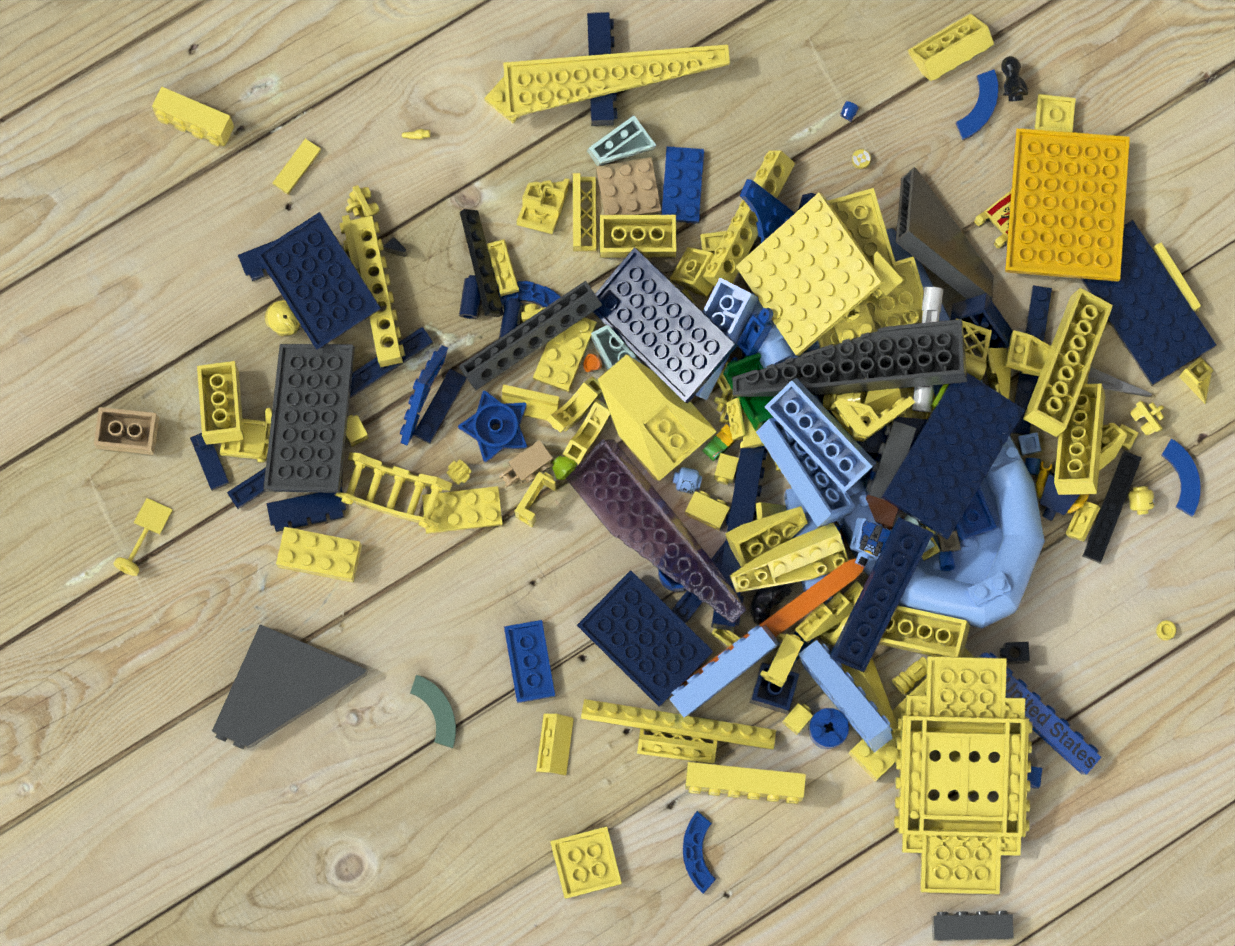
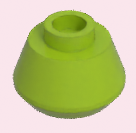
(563, 467)

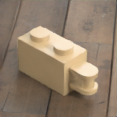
(528, 464)

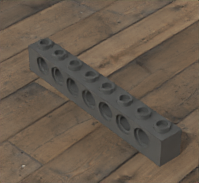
(530, 335)

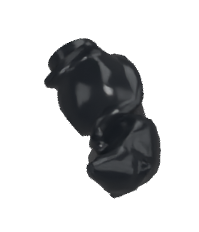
(765, 599)

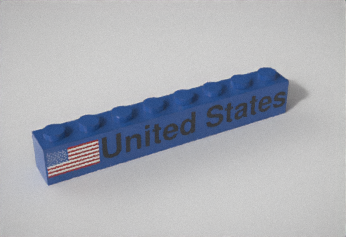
(1050, 727)

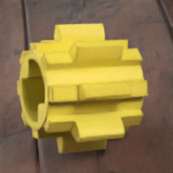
(458, 472)

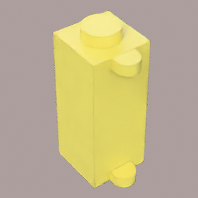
(783, 659)

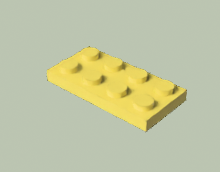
(564, 355)
(465, 509)

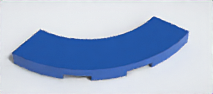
(984, 107)
(532, 293)
(1188, 476)
(693, 853)

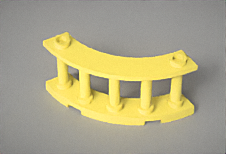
(400, 476)

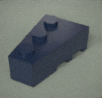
(984, 313)

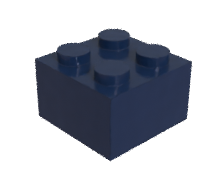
(771, 695)

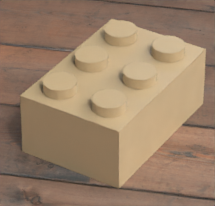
(126, 431)

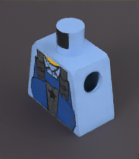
(868, 540)

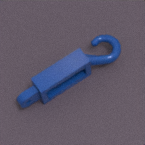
(750, 339)

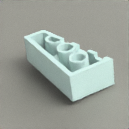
(610, 346)

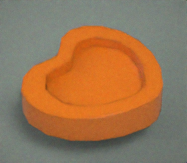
(592, 362)

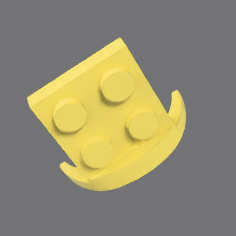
(255, 440)

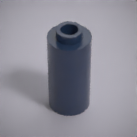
(470, 299)
(511, 317)

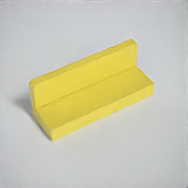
(538, 404)
(554, 744)

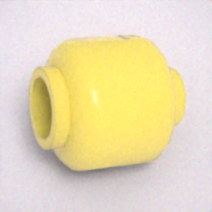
(1141, 499)

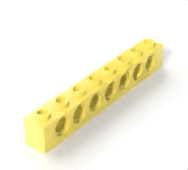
(367, 227)
(743, 228)

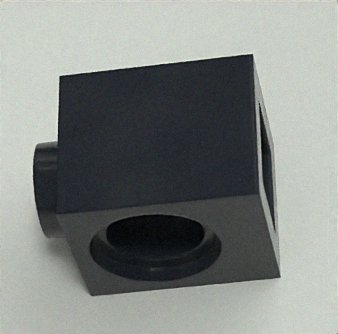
(1022, 647)

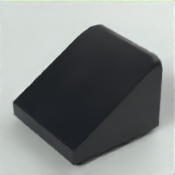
(395, 247)

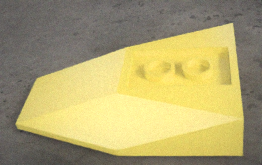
(652, 417)

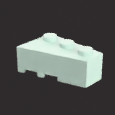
(621, 143)

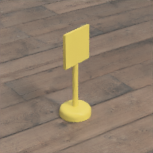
(151, 517)

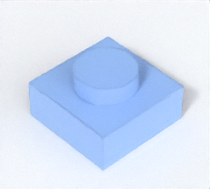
(1029, 444)

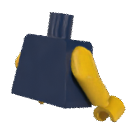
(1049, 497)

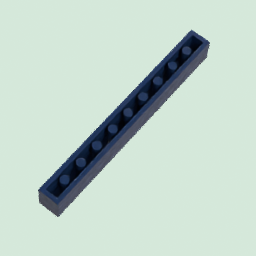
(741, 512)

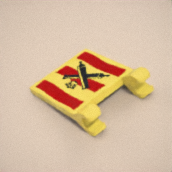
(999, 216)

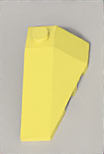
(764, 534)

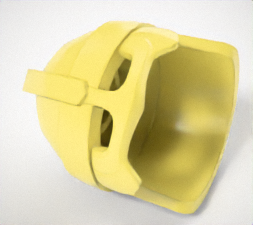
(275, 320)

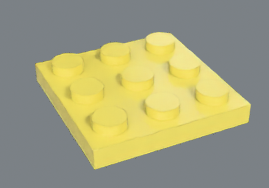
(585, 862)

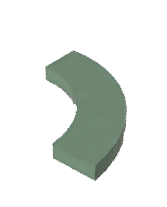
(440, 708)

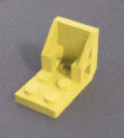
(852, 415)

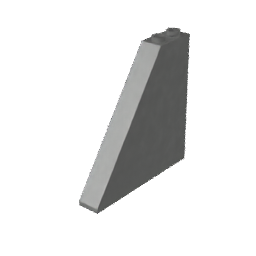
(937, 241)
(279, 685)

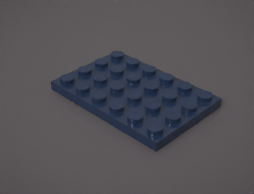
(318, 281)
(645, 638)

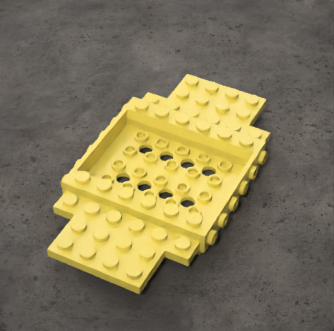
(964, 713)

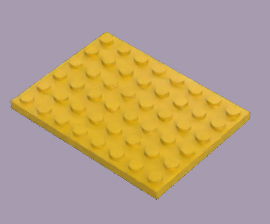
(1067, 204)

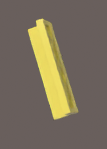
(577, 200)
(1177, 277)
(676, 746)

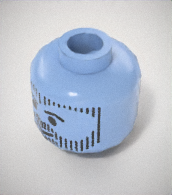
(687, 480)

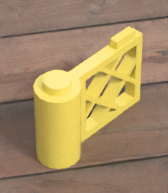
(976, 365)

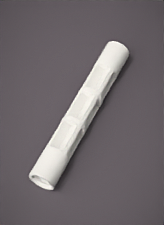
(931, 310)

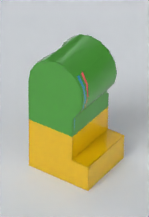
(719, 444)

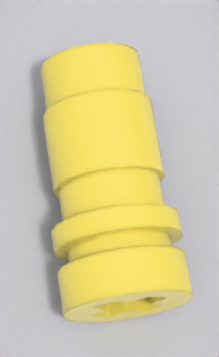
(829, 399)
(910, 676)

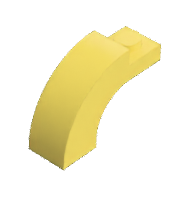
(588, 432)

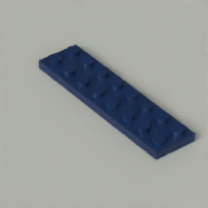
(881, 594)

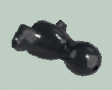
(1014, 85)

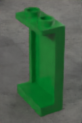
(753, 406)

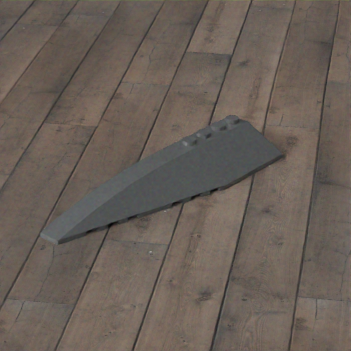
(874, 361)

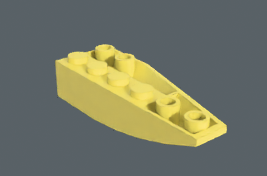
(794, 561)

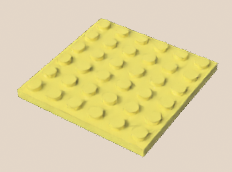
(809, 274)

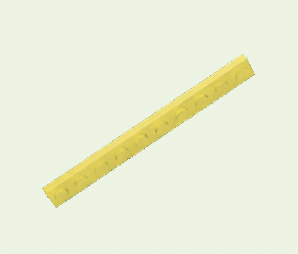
(678, 724)

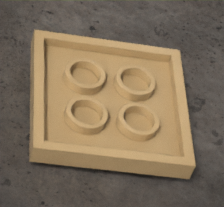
(629, 188)

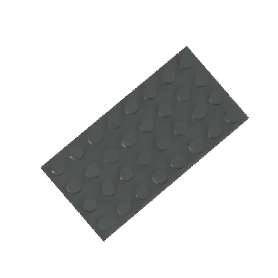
(309, 418)

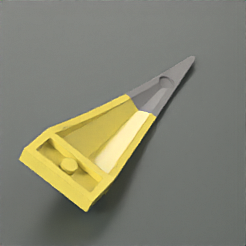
(1029, 355)

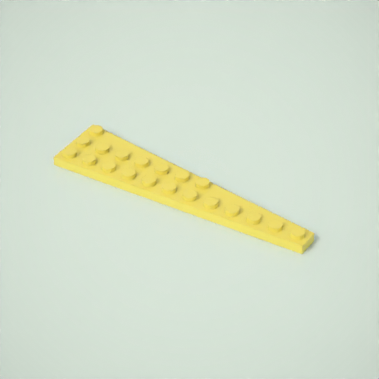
(563, 81)

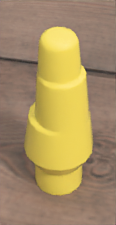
(417, 134)

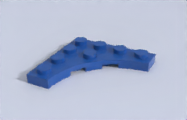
(768, 209)
(422, 388)

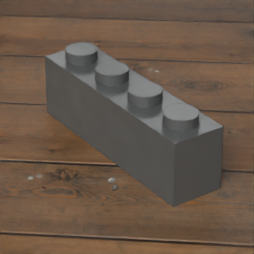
(892, 455)
(972, 926)

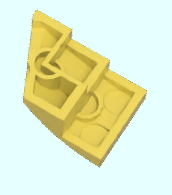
(542, 205)

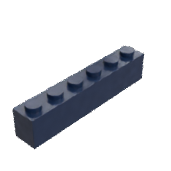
(598, 44)

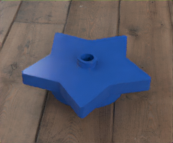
(494, 412)

